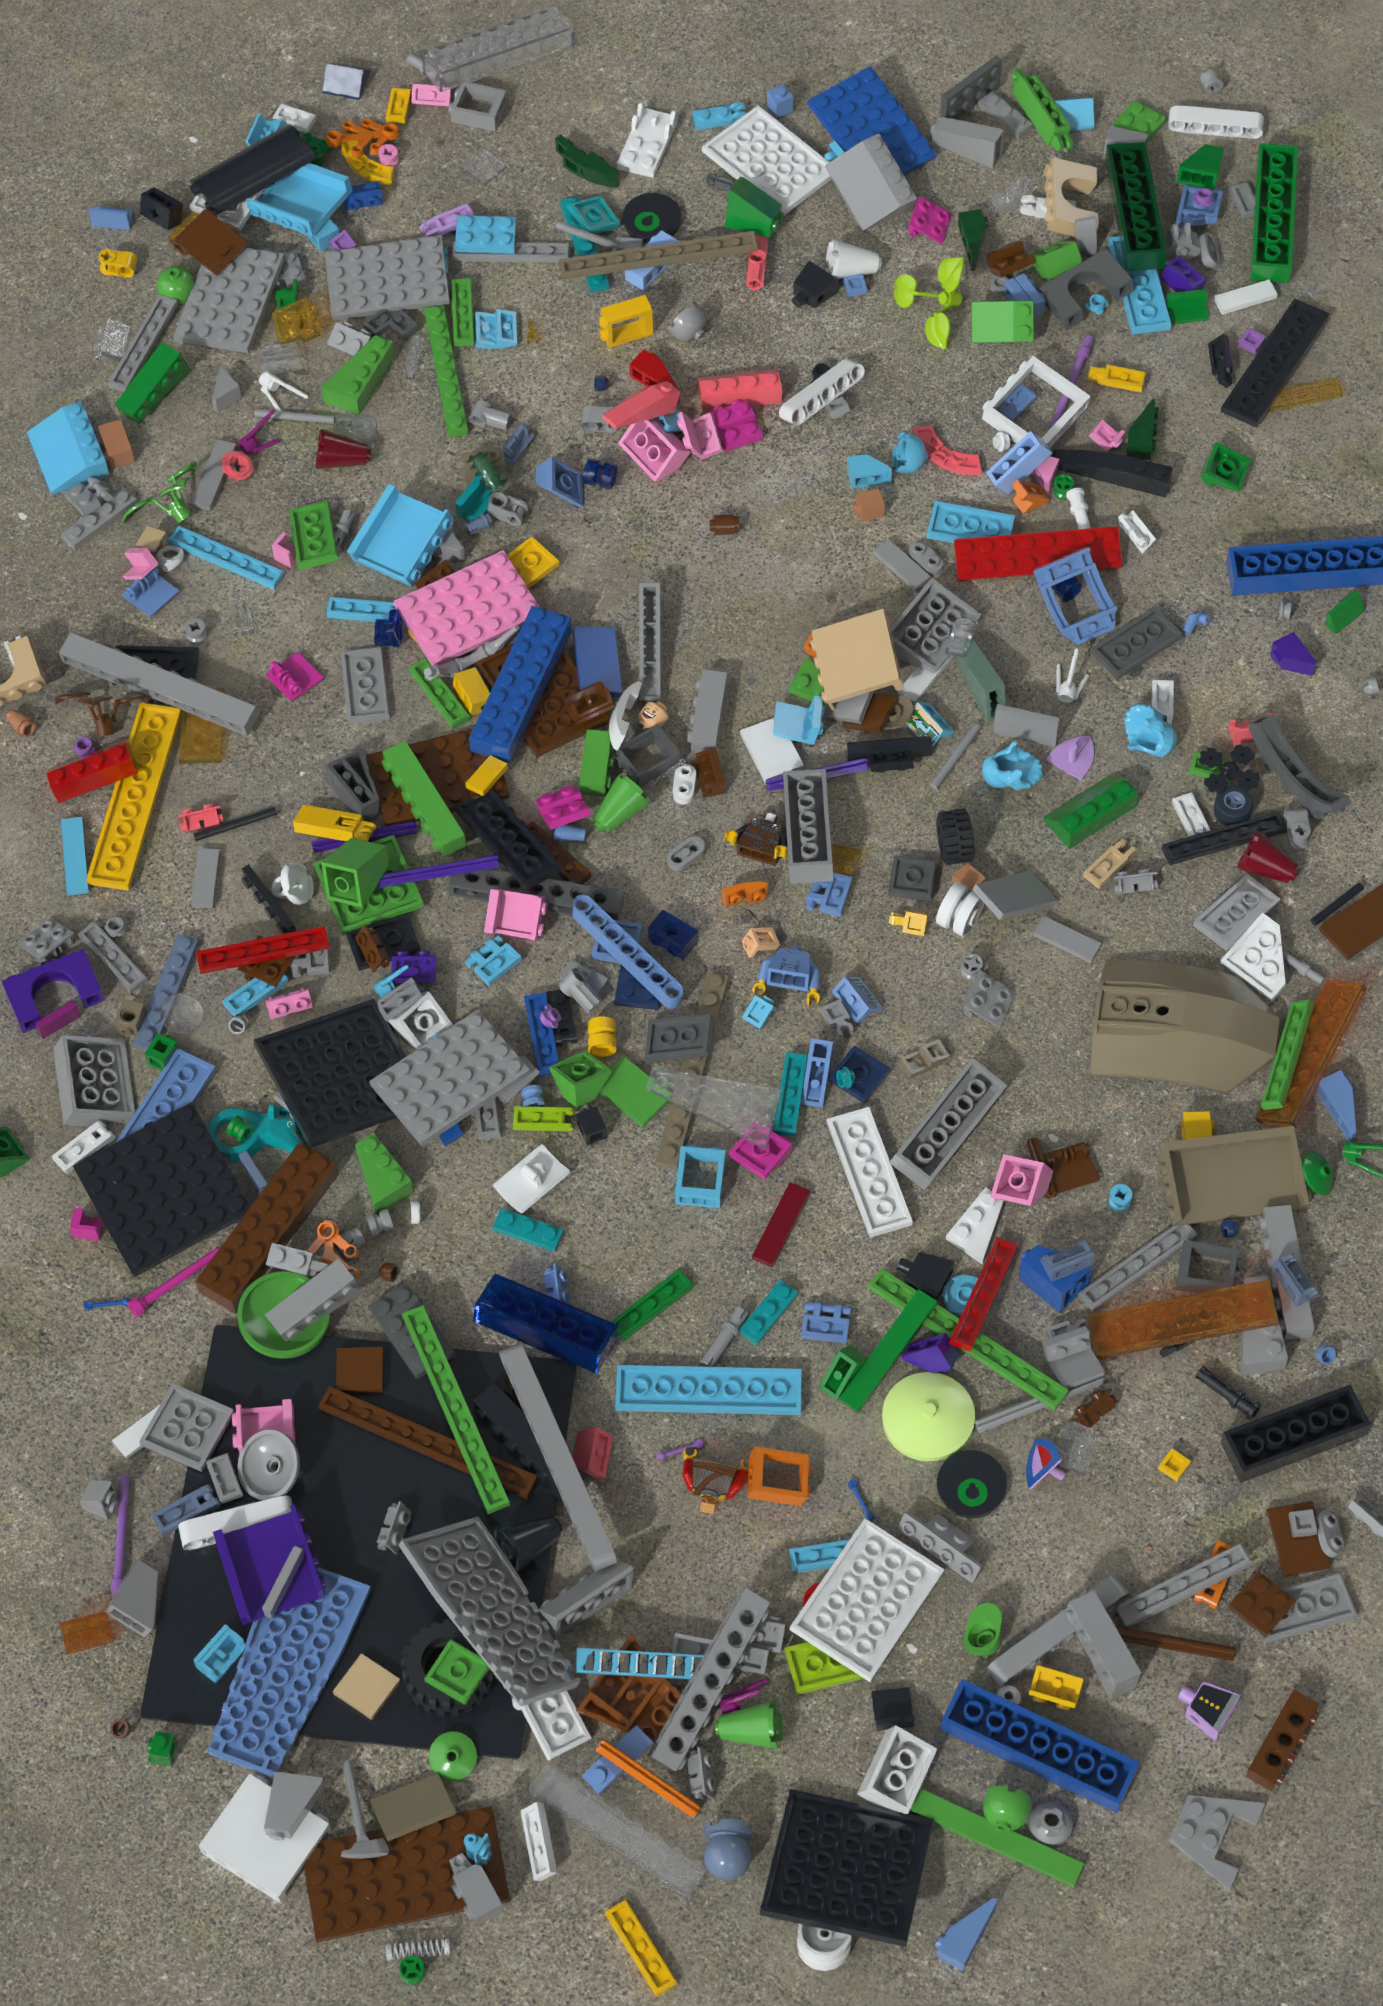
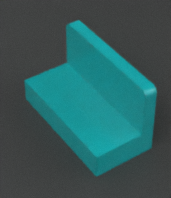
(473, 501)

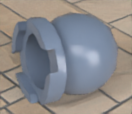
(727, 1852)

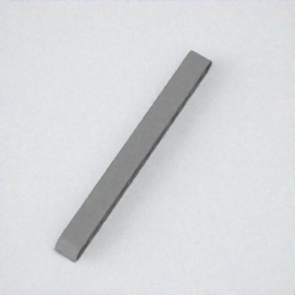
(558, 1457)

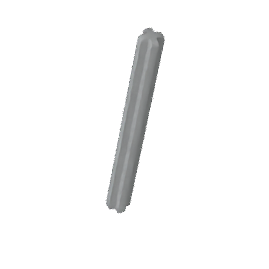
(1027, 1406)

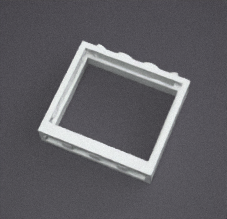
(1016, 433)

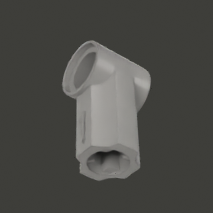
(484, 414)
(576, 986)

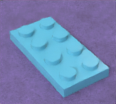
(962, 522)

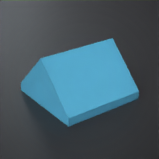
(1078, 112)

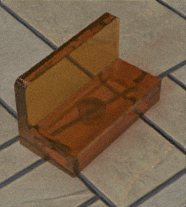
(86, 1632)

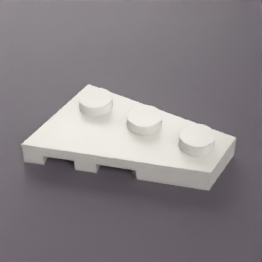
(976, 1226)

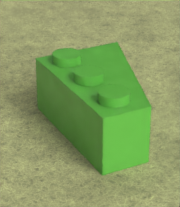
(382, 1174)

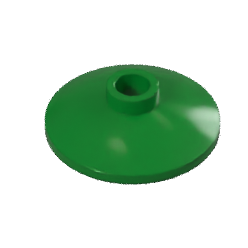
(1318, 1173)

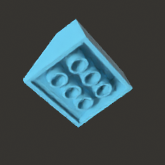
(67, 449)

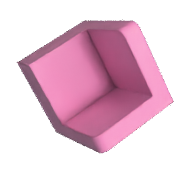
(284, 551)

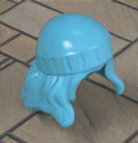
(1148, 731)
(1012, 768)

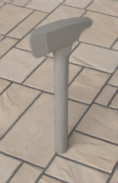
(363, 1847)

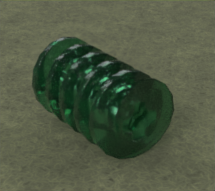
(487, 472)

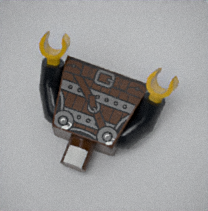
(760, 840)

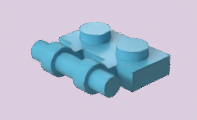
(496, 964)

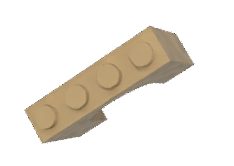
(1067, 176)
(27, 672)

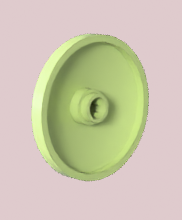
(928, 1416)

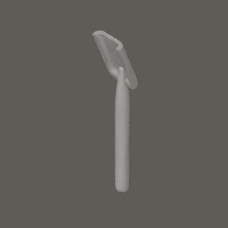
(620, 243)

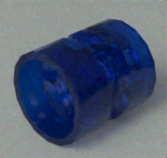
(593, 471)
(1067, 589)

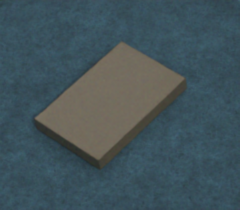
(412, 1807)

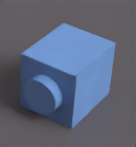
(780, 101)

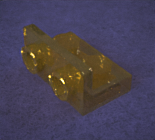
(845, 859)

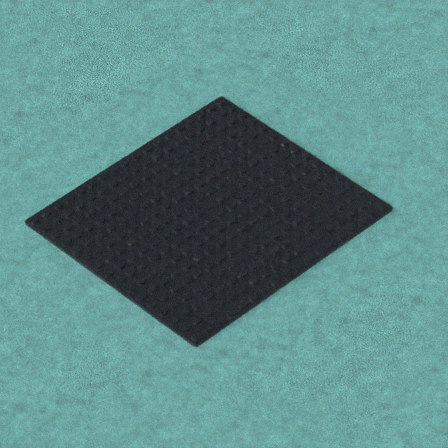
(344, 1496)

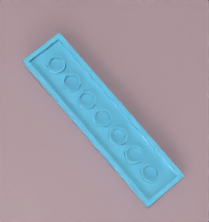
(708, 1390)

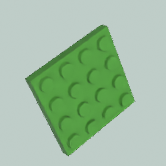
(384, 901)

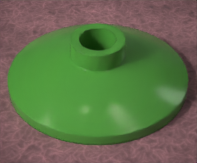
(465, 1756)

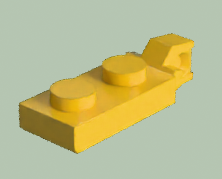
(1118, 377)

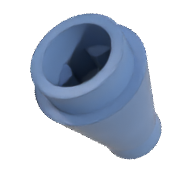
(569, 833)

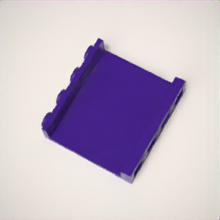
(256, 1557)

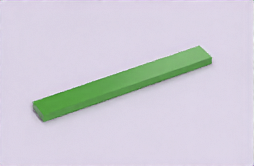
(1006, 1843)

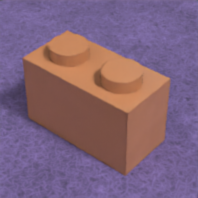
(115, 443)

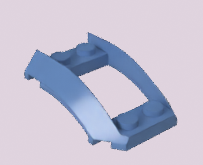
(1068, 567)

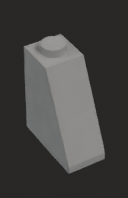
(136, 1599)
(290, 1803)

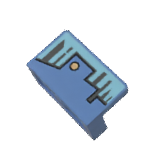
(856, 998)

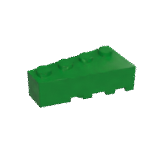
(153, 383)

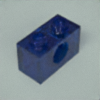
(666, 924)

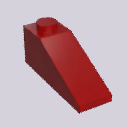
(650, 370)

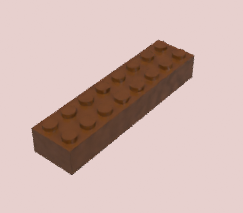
(270, 1220)

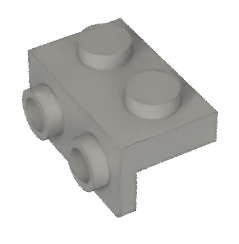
(347, 339)

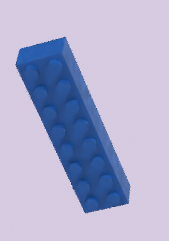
(1305, 565)
(520, 684)
(1039, 1746)

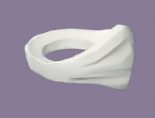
(168, 564)

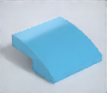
(495, 329)

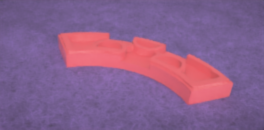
(950, 460)

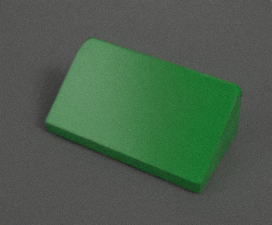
(1345, 612)

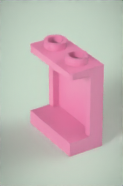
(515, 914)
(254, 1420)

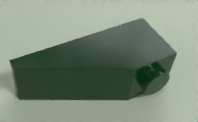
(972, 231)

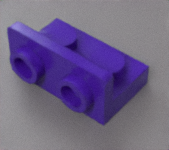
(421, 966)

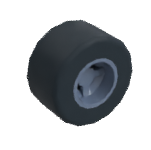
(1233, 805)

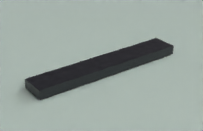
(1222, 838)

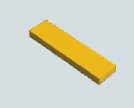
(641, 1948)

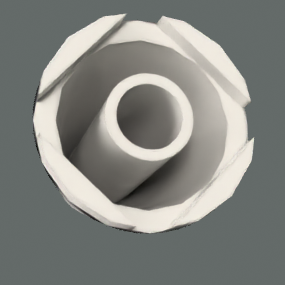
(850, 260)

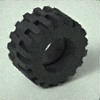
(955, 836)

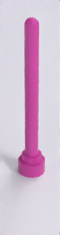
(138, 1305)

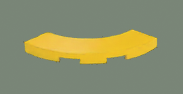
(367, 168)

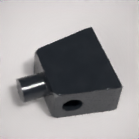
(814, 286)
(927, 1273)

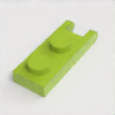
(542, 1118)

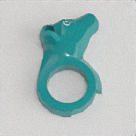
(270, 1129)

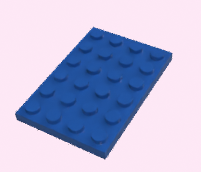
(866, 107)

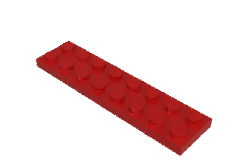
(1023, 553)

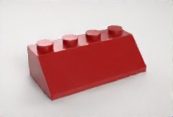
(92, 771)

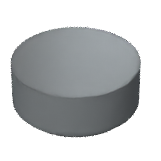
(997, 284)

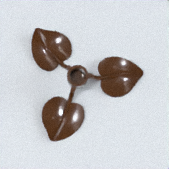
(103, 722)

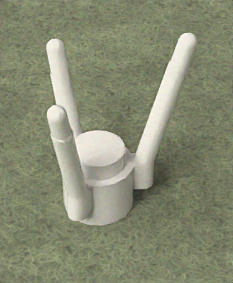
(271, 383)
(1067, 691)

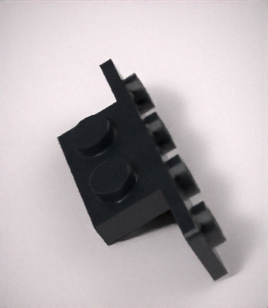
(890, 753)

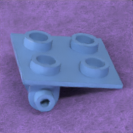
(150, 592)

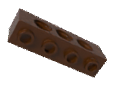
(1297, 1707)

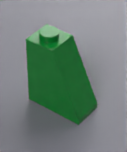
(1201, 167)

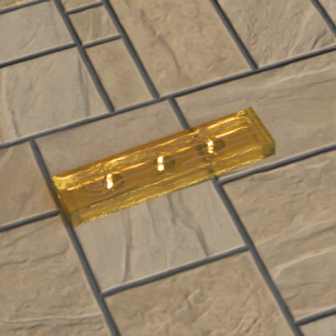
(1307, 394)

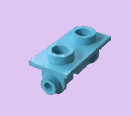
(478, 1848)

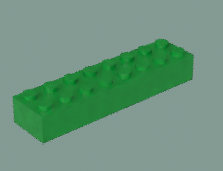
(1274, 213)

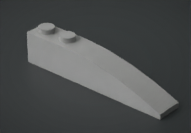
(650, 642)

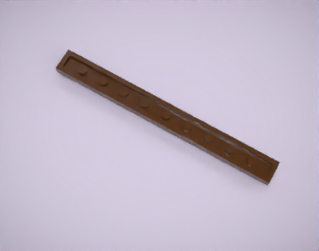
(418, 1438)

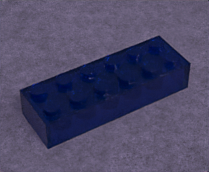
(545, 1323)

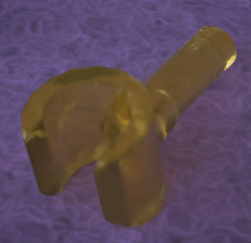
(532, 334)

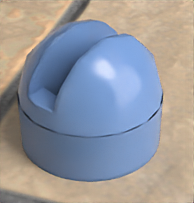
(1325, 1354)

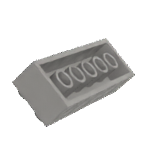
(808, 826)
(948, 1124)

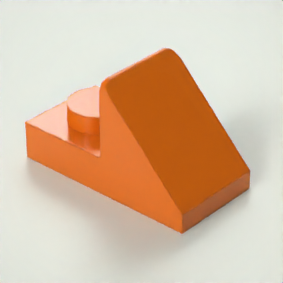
(1028, 496)

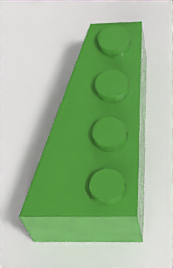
(359, 377)

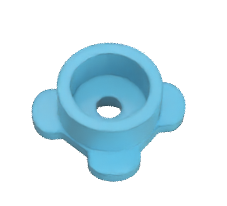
(1097, 304)

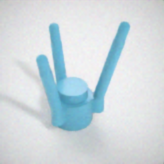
(385, 985)

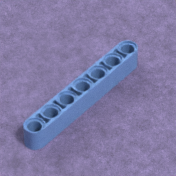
(628, 960)

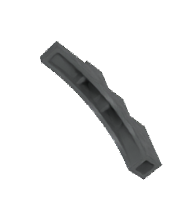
(1294, 775)

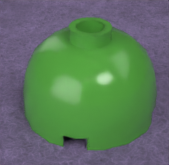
(175, 283)
(1006, 1809)

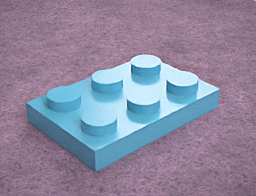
(485, 234)

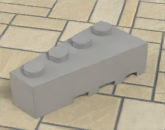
(314, 1300)
(1262, 1348)
(1103, 1645)

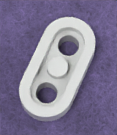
(684, 782)

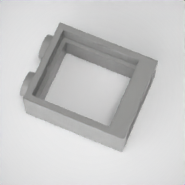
(475, 118)

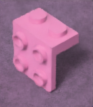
(700, 435)

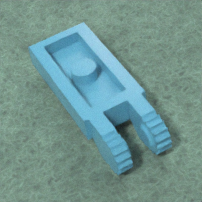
(718, 116)

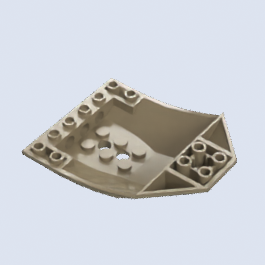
(1208, 1039)

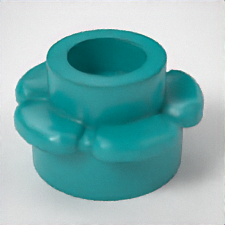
(845, 1077)

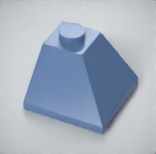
(560, 480)

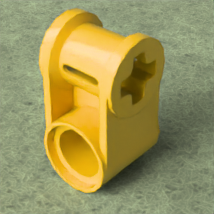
(119, 263)

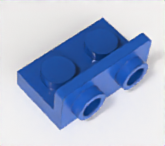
(364, 196)

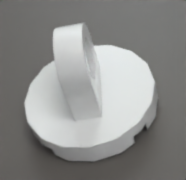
(295, 882)

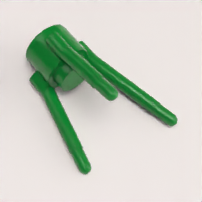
(1354, 1150)

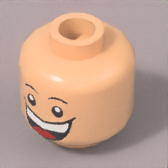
(653, 714)

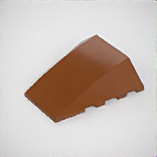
(631, 1700)

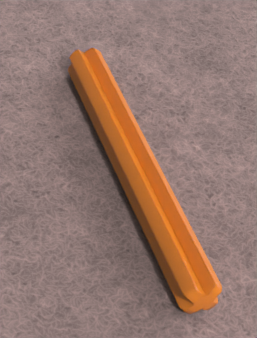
(648, 1778)

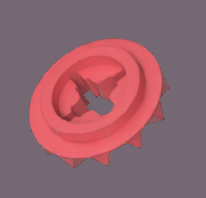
(243, 462)

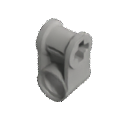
(593, 421)
(507, 508)
(1297, 827)

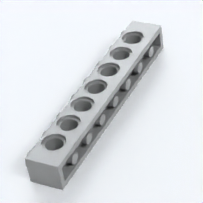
(661, 1750)

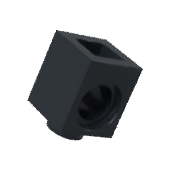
(591, 1125)

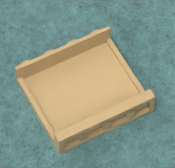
(856, 657)

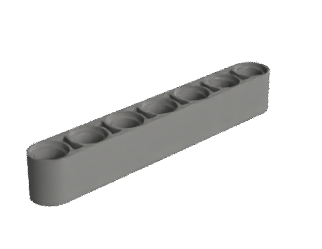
(1050, 1637)

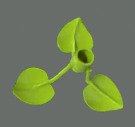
(937, 327)

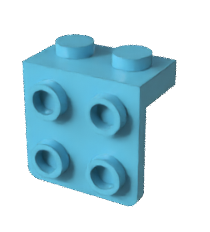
(799, 722)

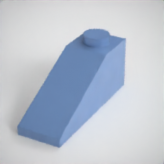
(817, 1072)
(1337, 1096)
(604, 1772)
(963, 1937)

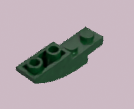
(589, 167)

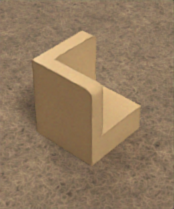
(152, 539)

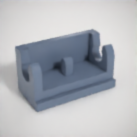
(1068, 1261)
(1293, 1280)

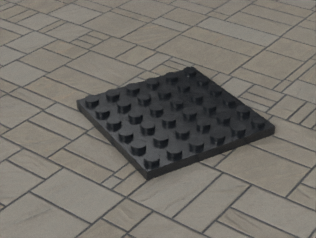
(327, 1070)
(162, 1189)
(847, 1867)

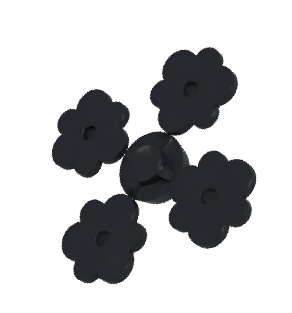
(1229, 770)

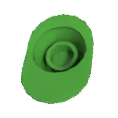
(983, 1630)

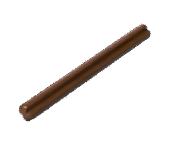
(1177, 1643)

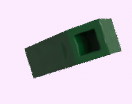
(1141, 433)

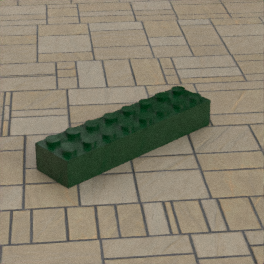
(1135, 206)

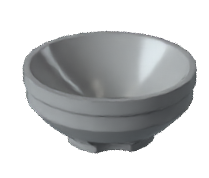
(1046, 1834)

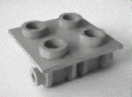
(46, 939)
(988, 999)

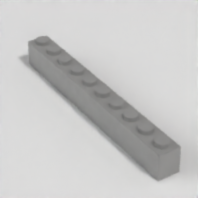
(159, 683)

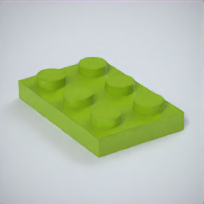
(815, 1670)

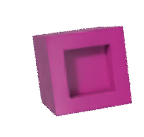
(85, 1227)

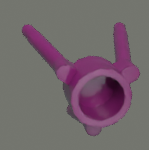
(249, 441)
(731, 1701)

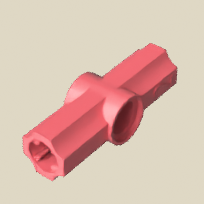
(757, 264)

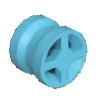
(1117, 1202)

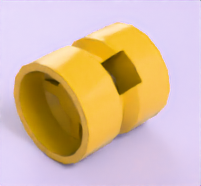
(602, 1036)

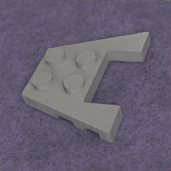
(1203, 1828)

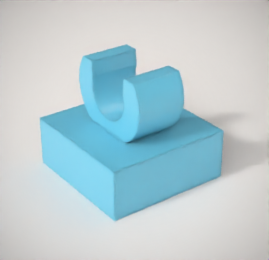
(835, 152)

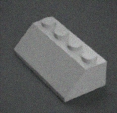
(586, 1598)

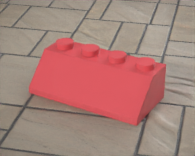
(757, 387)

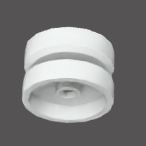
(959, 910)
(822, 1948)

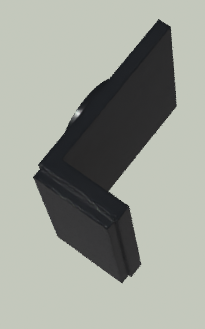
(892, 1708)

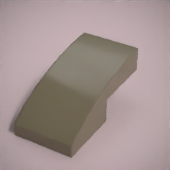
(927, 1058)

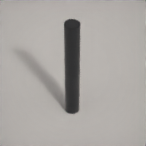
(1336, 904)

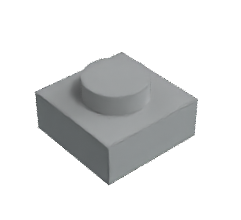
(837, 408)
(1302, 1523)

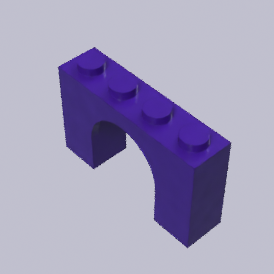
(71, 969)

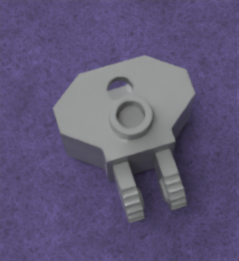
(1181, 242)

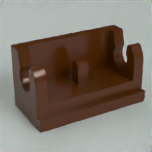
(589, 702)
(709, 773)

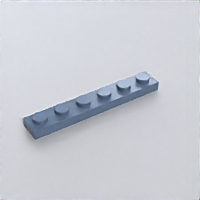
(168, 984)

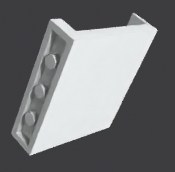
(243, 1848)

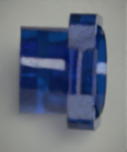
(389, 631)

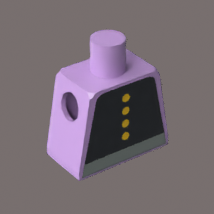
(1209, 1707)

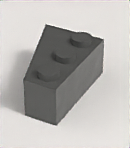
(353, 785)

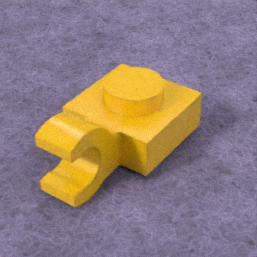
(912, 922)

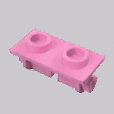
(289, 1004)

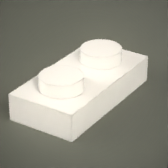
(299, 119)

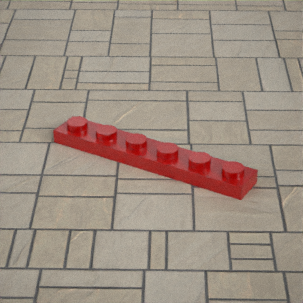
(262, 950)
(983, 1294)

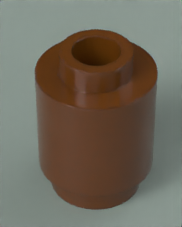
(724, 524)

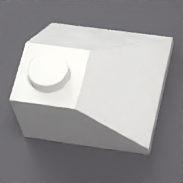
(421, 1021)

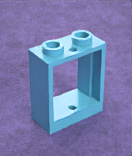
(700, 1196)

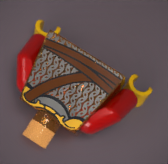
(712, 1480)

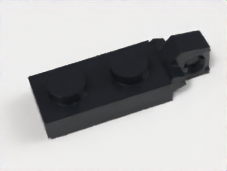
(1221, 360)

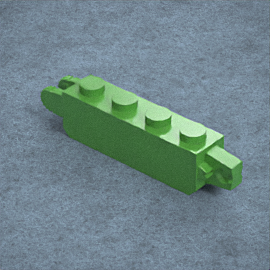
(1042, 110)

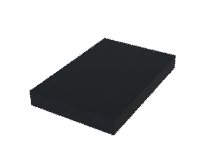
(394, 934)

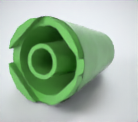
(619, 804)
(753, 1725)

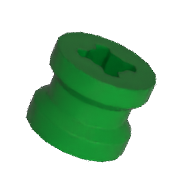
(1060, 482)
(240, 1129)
(412, 1965)

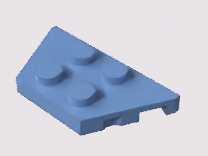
(1194, 213)

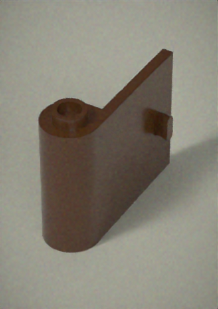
(210, 242)

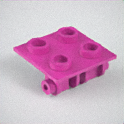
(929, 220)
(293, 676)

